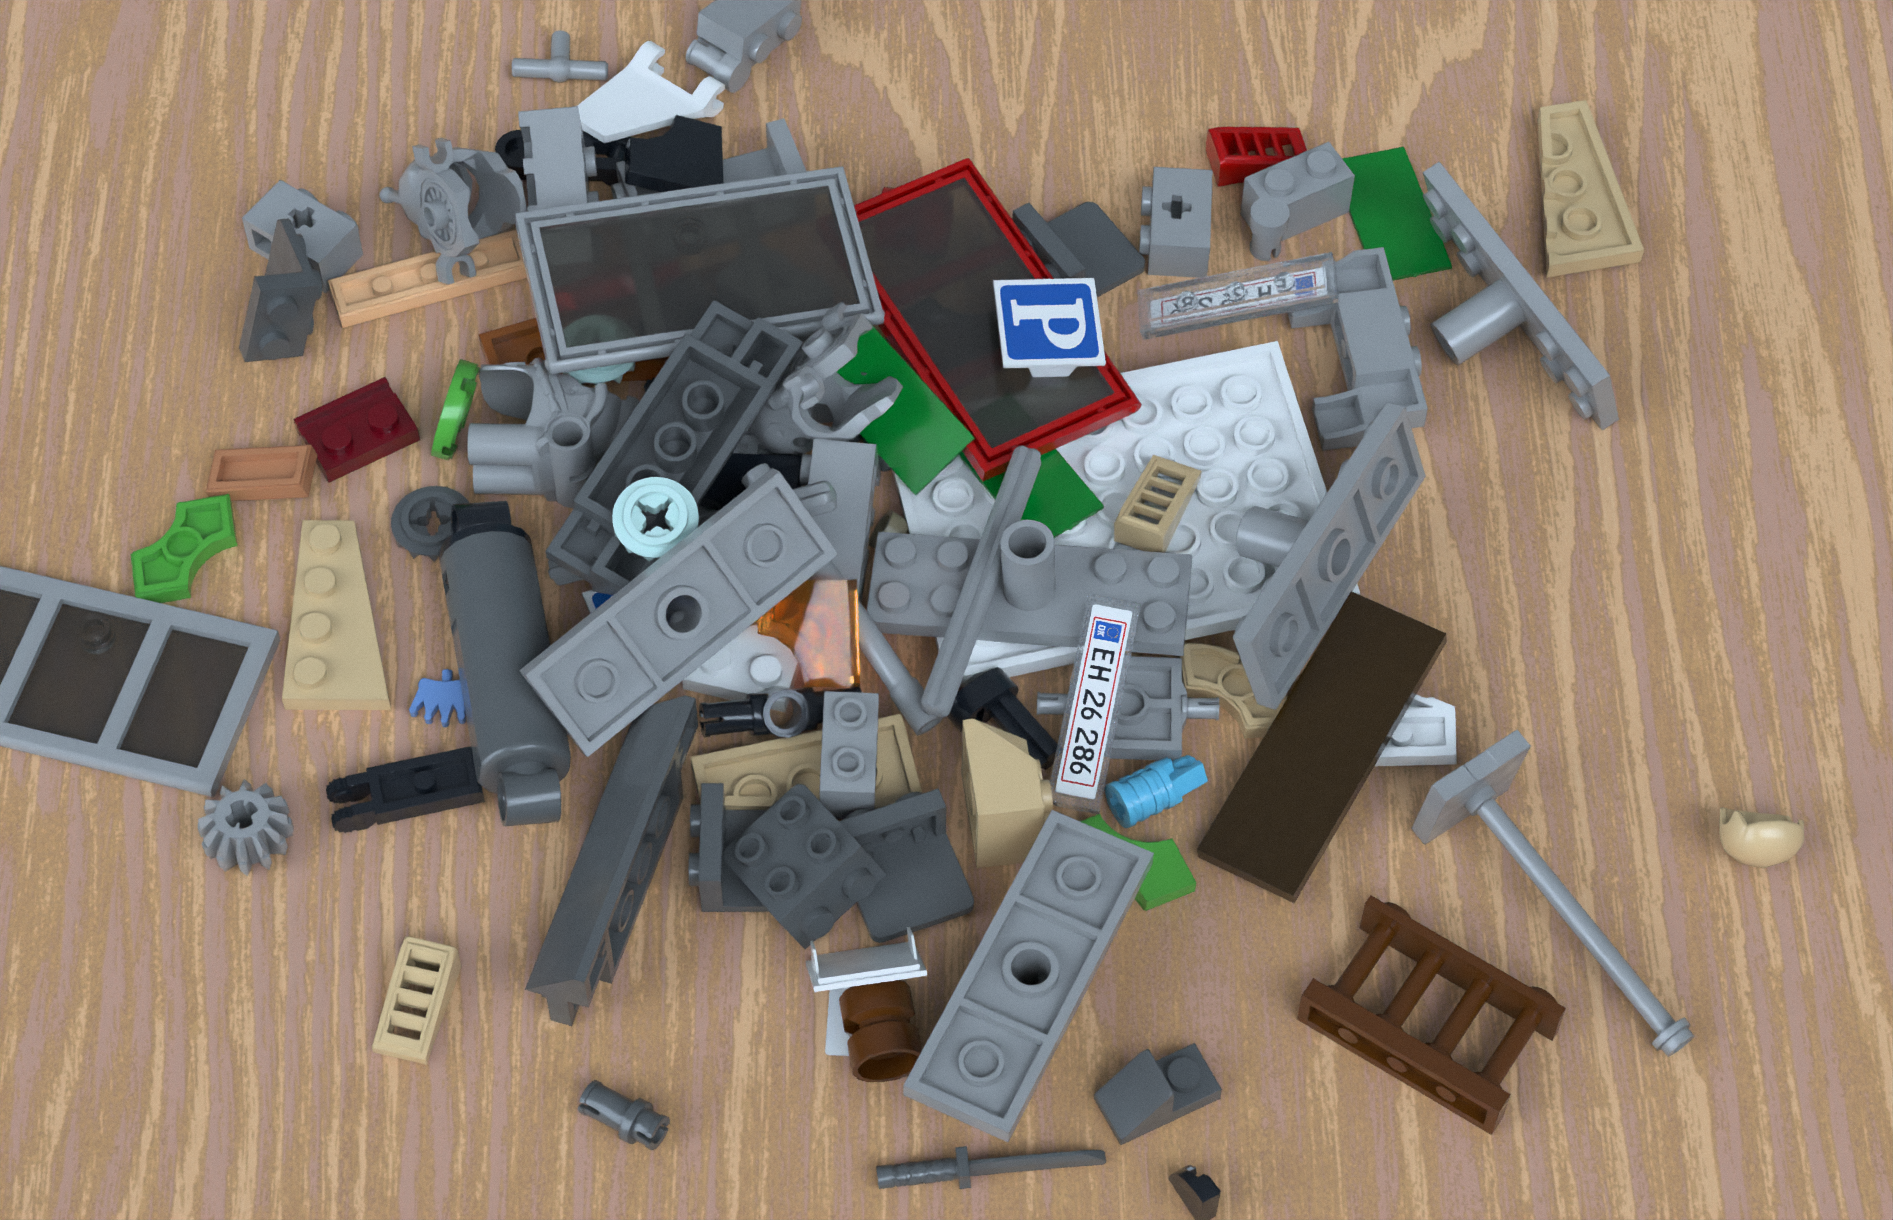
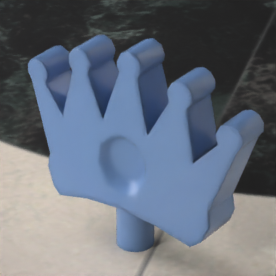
(439, 695)

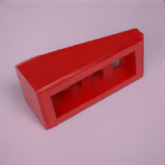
(1226, 141)

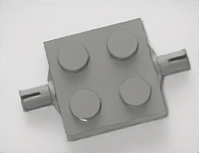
(1151, 710)

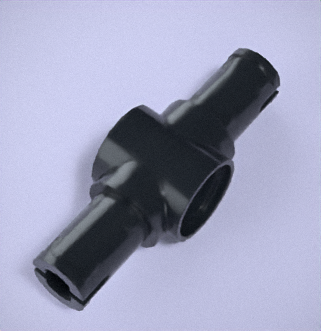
(754, 712)

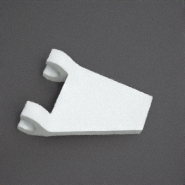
(643, 100)

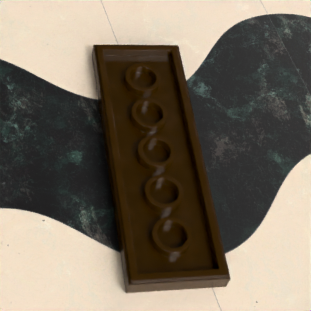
(1322, 746)

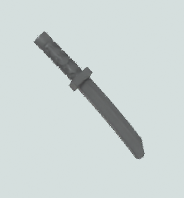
(961, 1168)

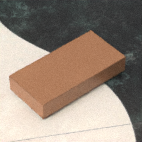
(262, 472)

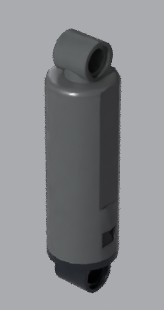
(495, 633)

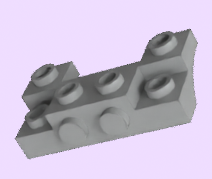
(1372, 351)

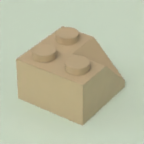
(1002, 794)

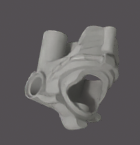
(562, 436)

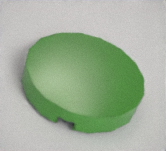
(455, 409)

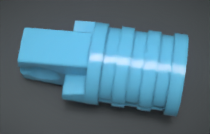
(1153, 789)

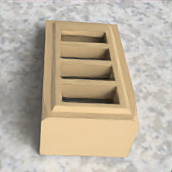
(1145, 534)
(424, 965)

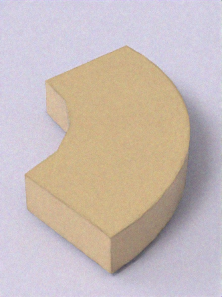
(1219, 672)

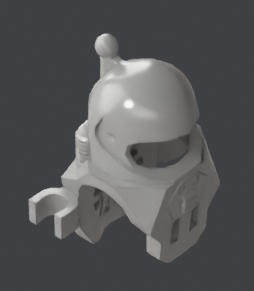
(437, 198)
(787, 420)

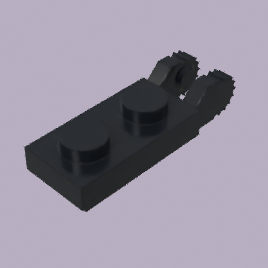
(406, 790)

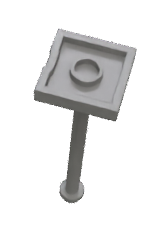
(1473, 792)

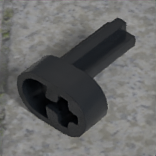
(995, 697)

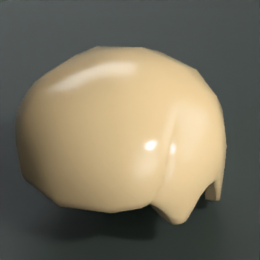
(1759, 837)

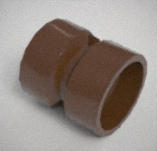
(881, 1038)

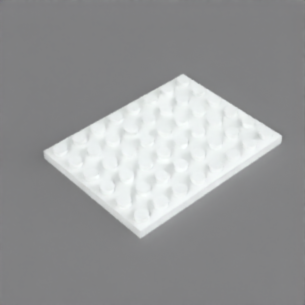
(1212, 412)

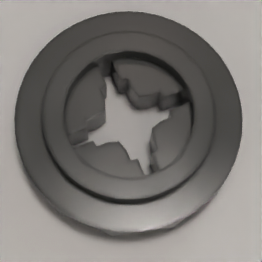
(413, 516)

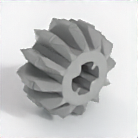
(239, 809)

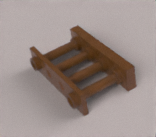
(1429, 1065)

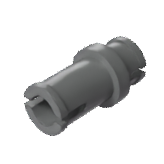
(631, 1118)

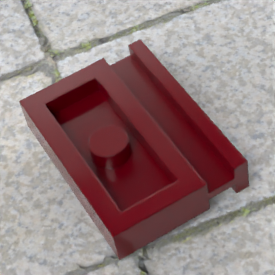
(357, 429)

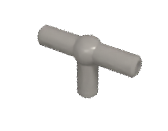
(560, 66)

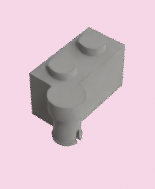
(739, 35)
(1295, 198)

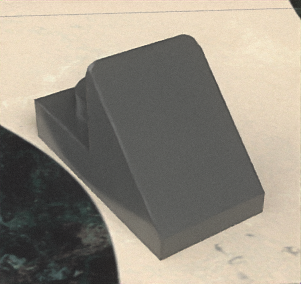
(1156, 1092)

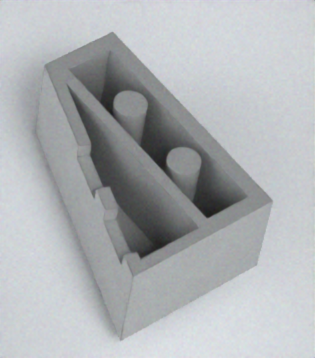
(556, 158)
(853, 473)

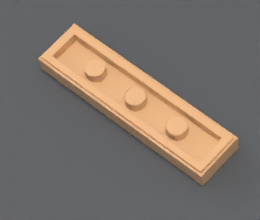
(416, 284)

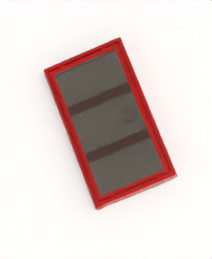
(934, 271)

